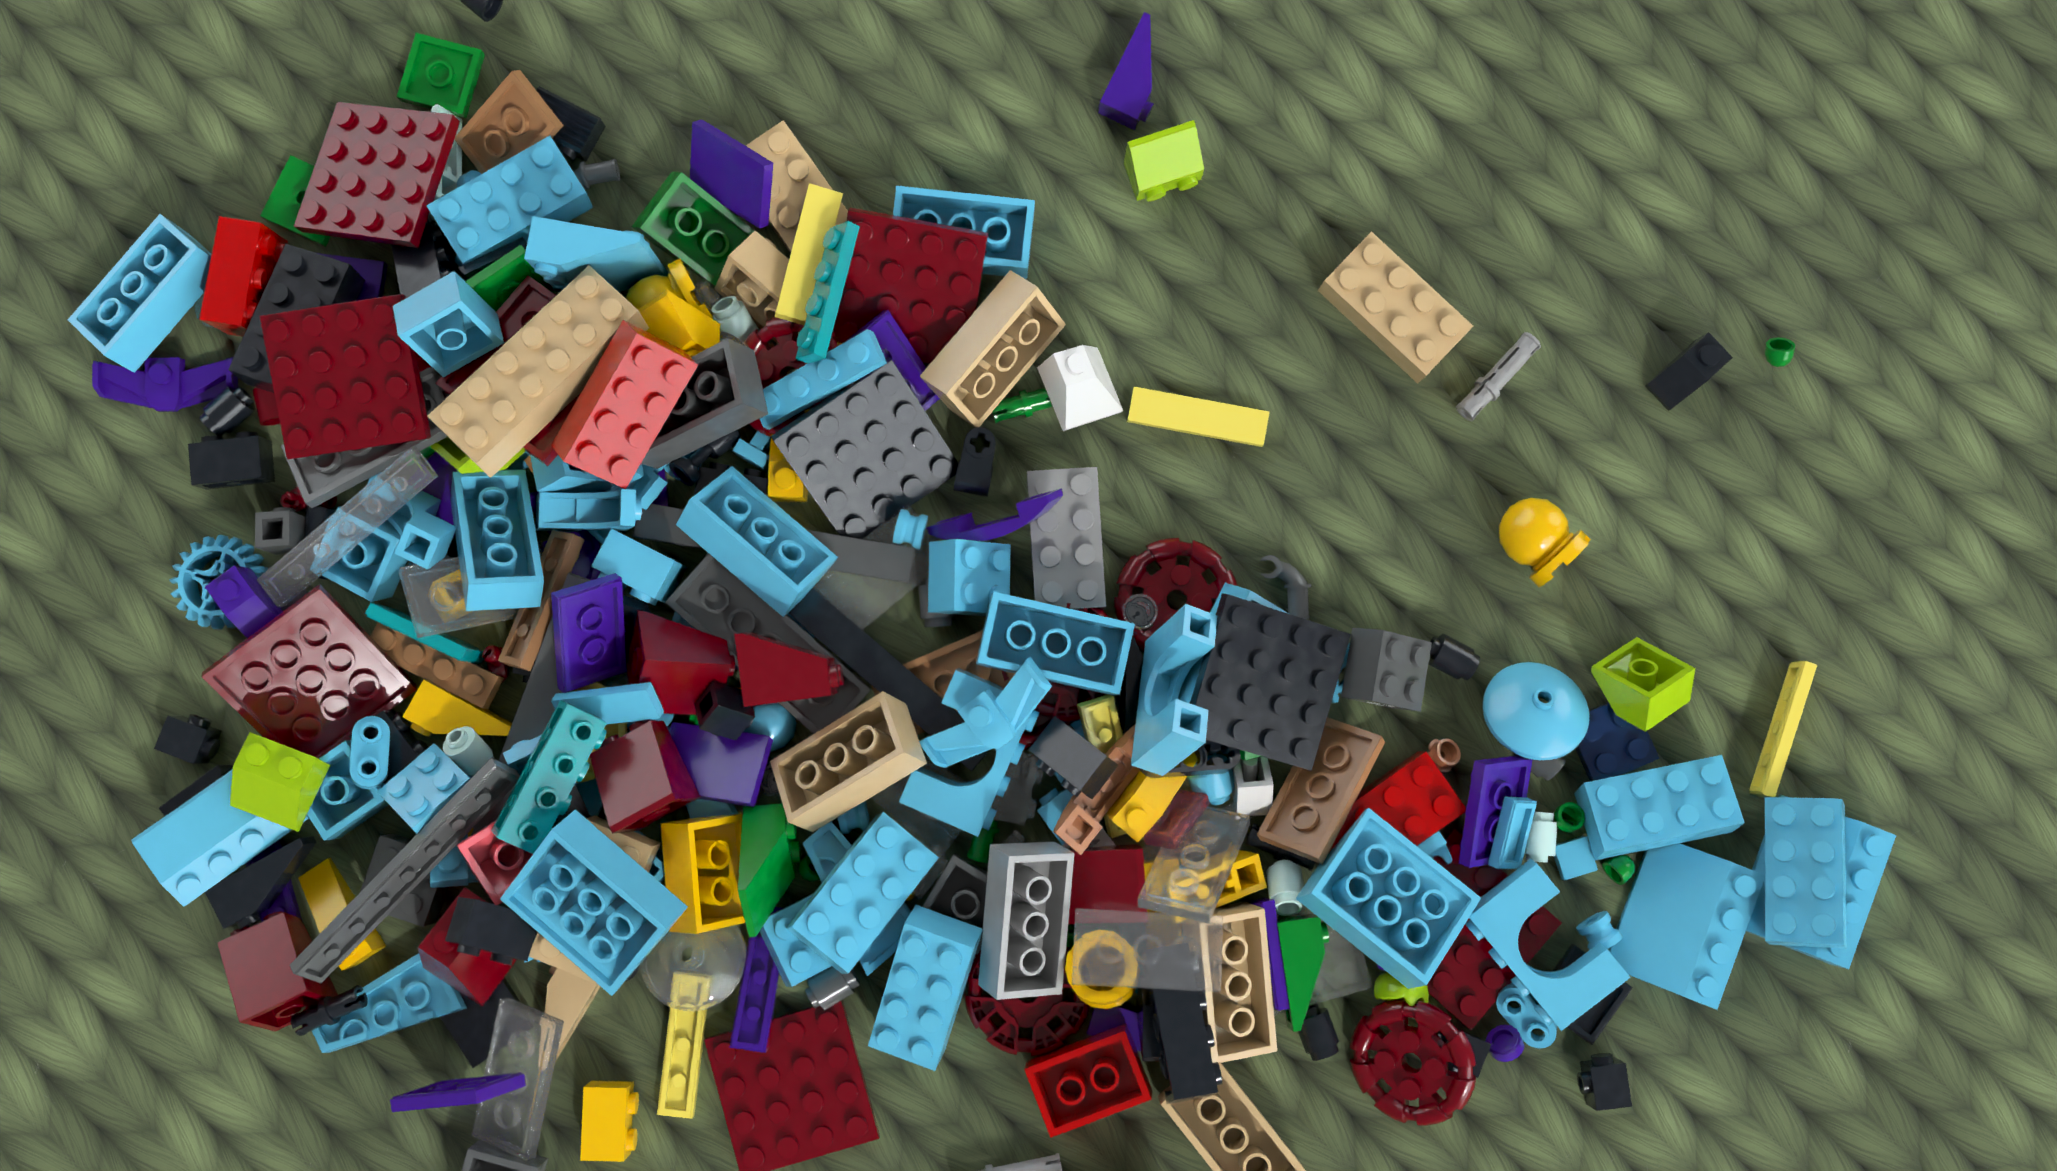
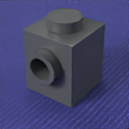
(279, 530)

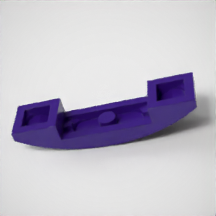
(964, 527)

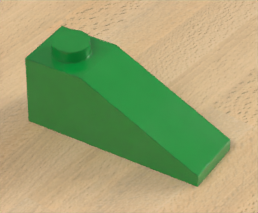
(1302, 956)

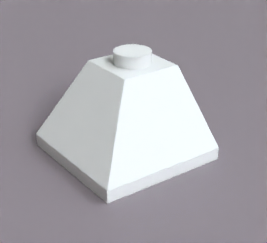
(1079, 386)

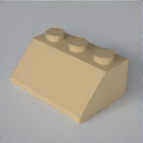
(755, 277)

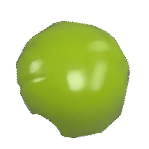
(1390, 988)

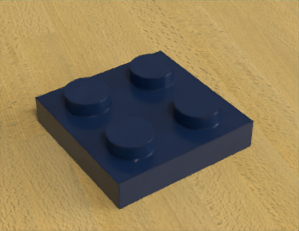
(1613, 745)

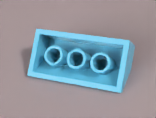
(756, 540)
(204, 841)

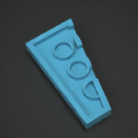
(825, 851)
(395, 1002)

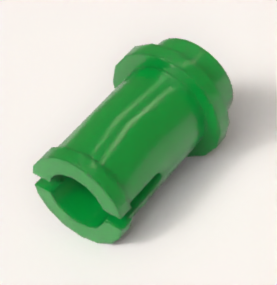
(980, 845)

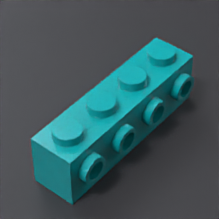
(549, 777)

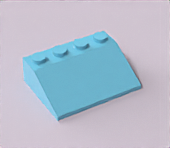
(565, 249)
(1865, 861)
(1389, 900)
(593, 901)
(1686, 921)

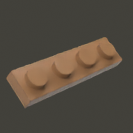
(532, 623)
(455, 676)

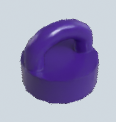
(1505, 1043)

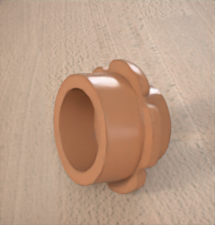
(1449, 751)

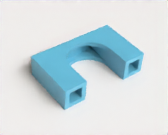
(1166, 726)
(966, 803)
(1560, 993)

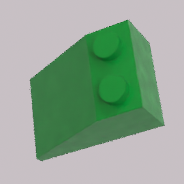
(692, 226)
(765, 862)

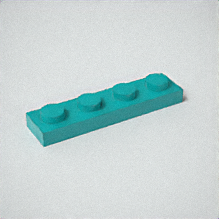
(827, 293)

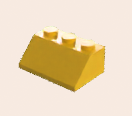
(680, 323)
(703, 871)

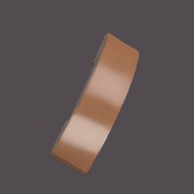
(1082, 815)

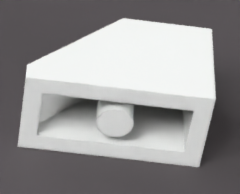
(1253, 786)

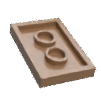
(507, 123)

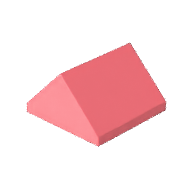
(493, 861)

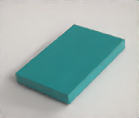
(442, 642)

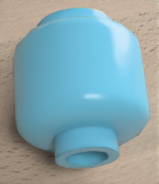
(1216, 786)

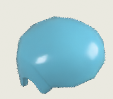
(775, 722)

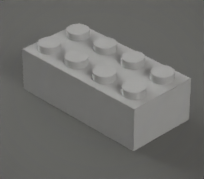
(1068, 540)
(1025, 919)

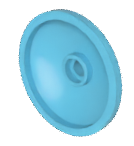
(1526, 723)

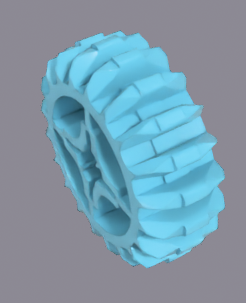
(190, 573)

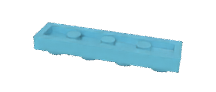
(822, 378)

